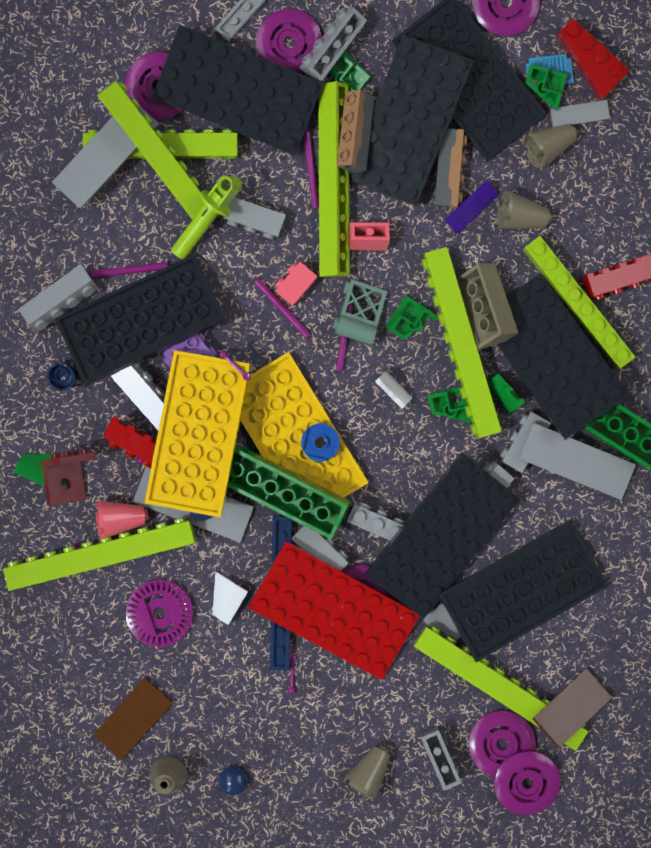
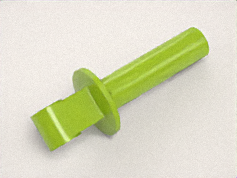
(216, 203)

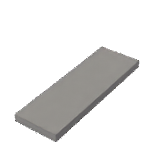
(97, 162)
(576, 461)
(231, 525)

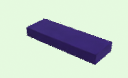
(471, 207)

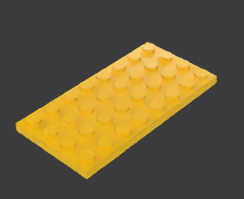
(276, 415)
(197, 434)

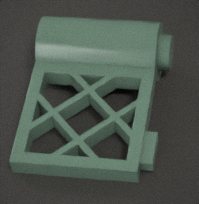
(353, 325)

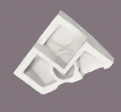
(393, 389)
(226, 598)

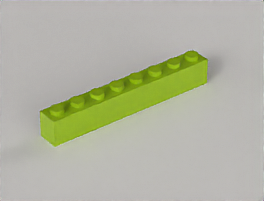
(192, 145)
(152, 147)
(578, 303)

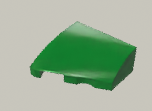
(347, 69)
(546, 84)
(405, 324)
(504, 393)
(442, 404)
(31, 467)

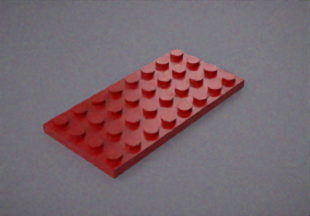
(333, 610)

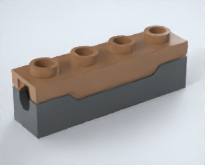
(355, 131)
(449, 170)

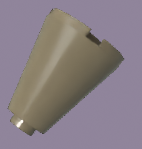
(548, 143)
(521, 213)
(369, 772)
(168, 775)

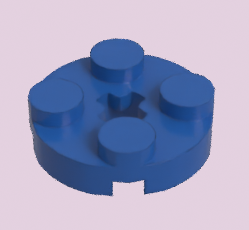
(311, 448)

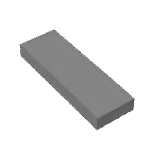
(237, 18)
(580, 113)

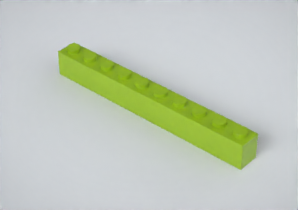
(332, 185)
(462, 343)
(100, 554)
(485, 678)

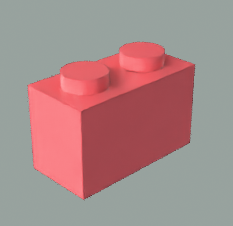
(369, 236)
(296, 283)

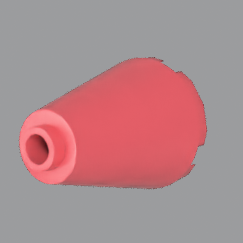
(118, 518)

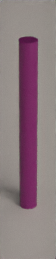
(311, 170)
(128, 270)
(282, 308)
(343, 345)

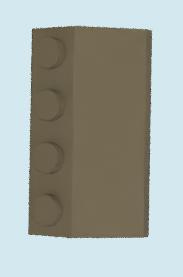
(486, 305)

